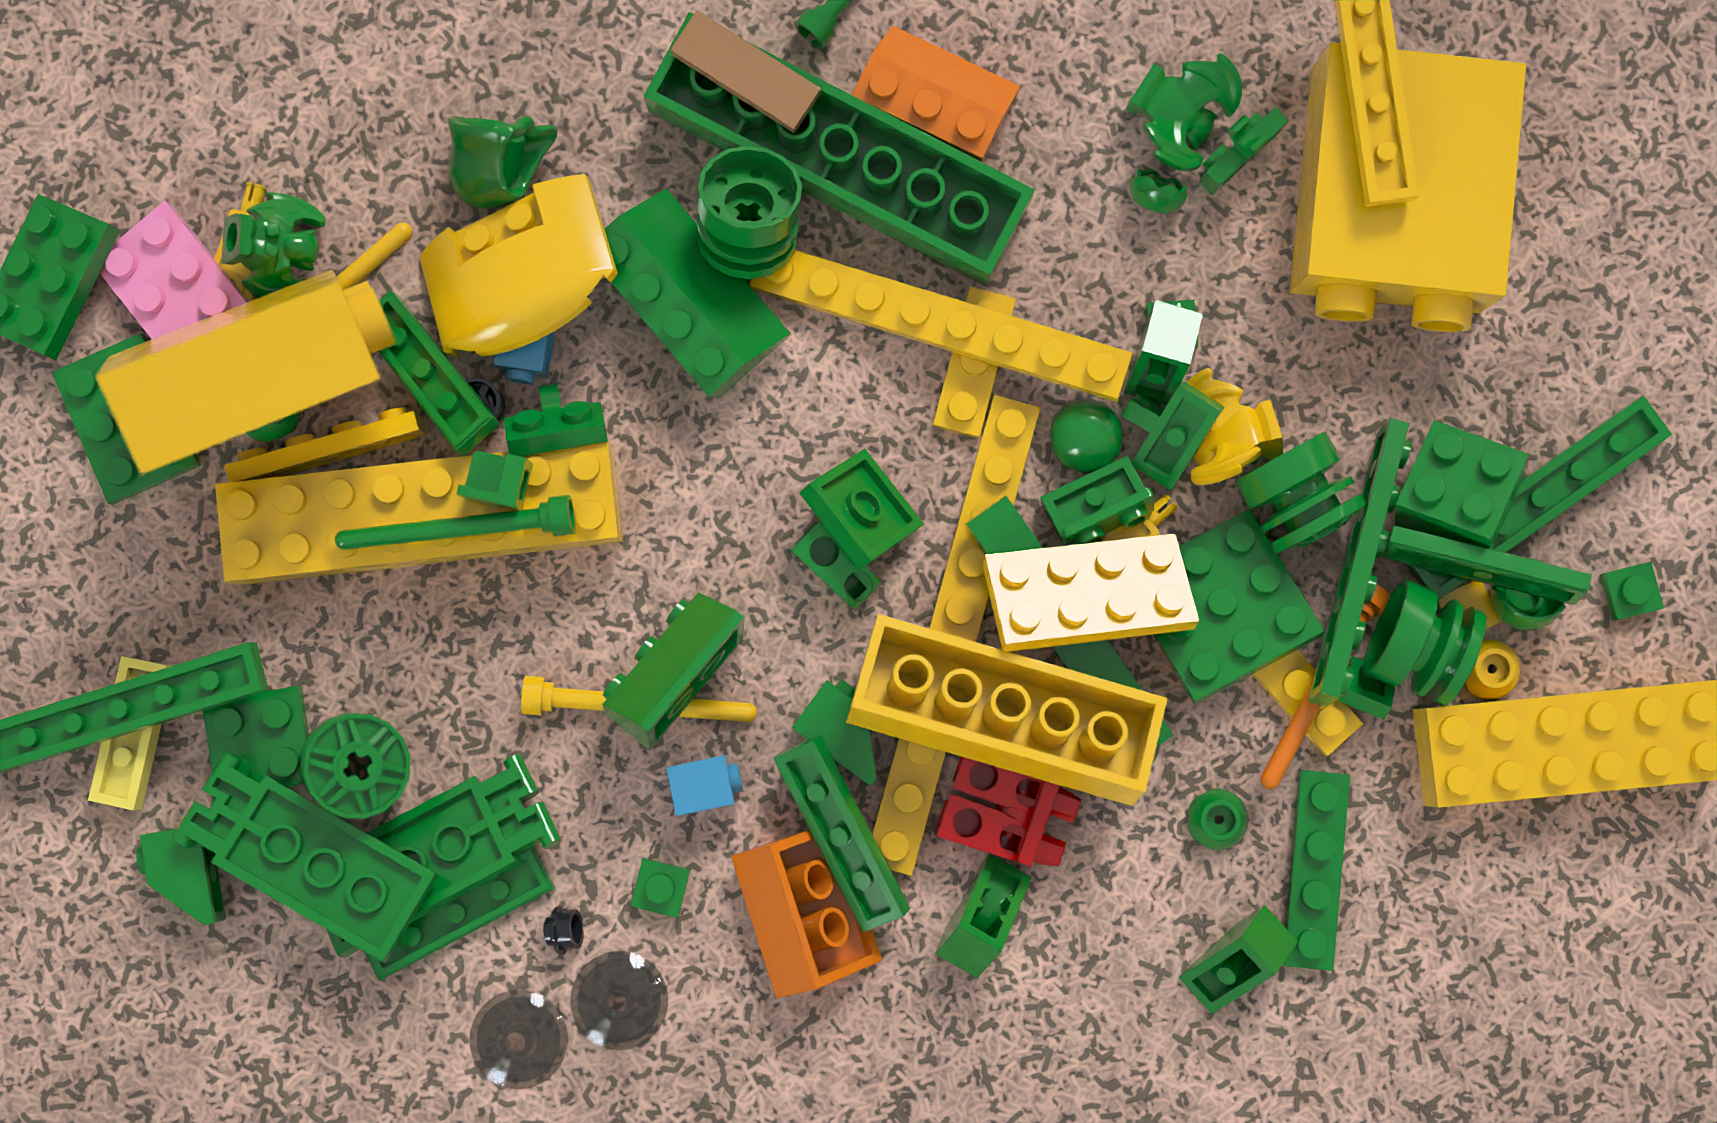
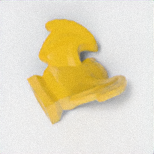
(1238, 434)

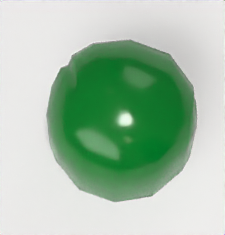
(1086, 435)
(1524, 610)

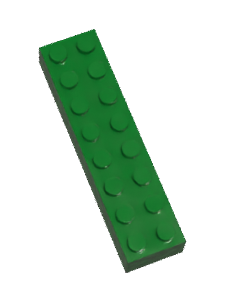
(861, 165)

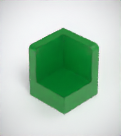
(497, 480)

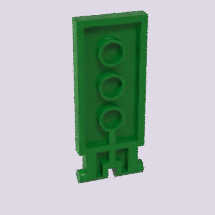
(468, 835)
(307, 858)

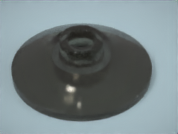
(634, 979)
(536, 1021)

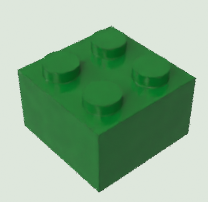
(1460, 486)

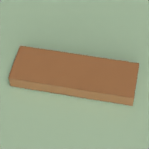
(745, 71)

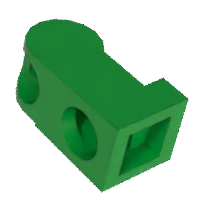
(834, 567)

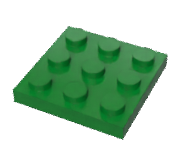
(1244, 609)

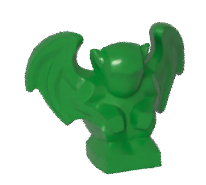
(1178, 109)
(270, 244)

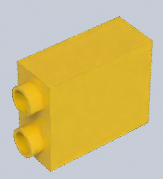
(1431, 253)
(244, 368)

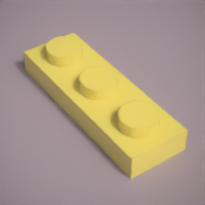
(126, 761)

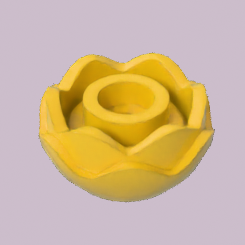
(1506, 673)

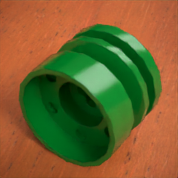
(748, 212)
(1301, 493)
(1432, 646)
(325, 758)

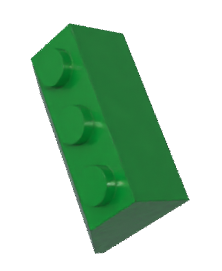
(673, 668)

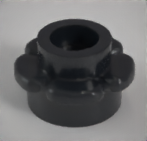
(564, 930)

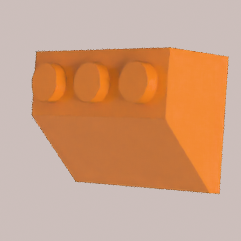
(936, 92)
(801, 915)

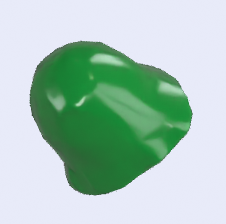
(495, 159)

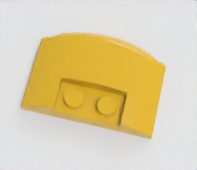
(518, 269)

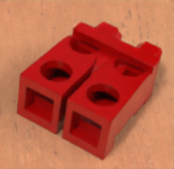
(1016, 822)

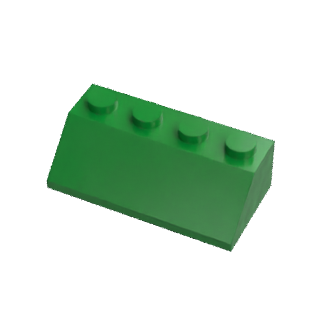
(700, 314)

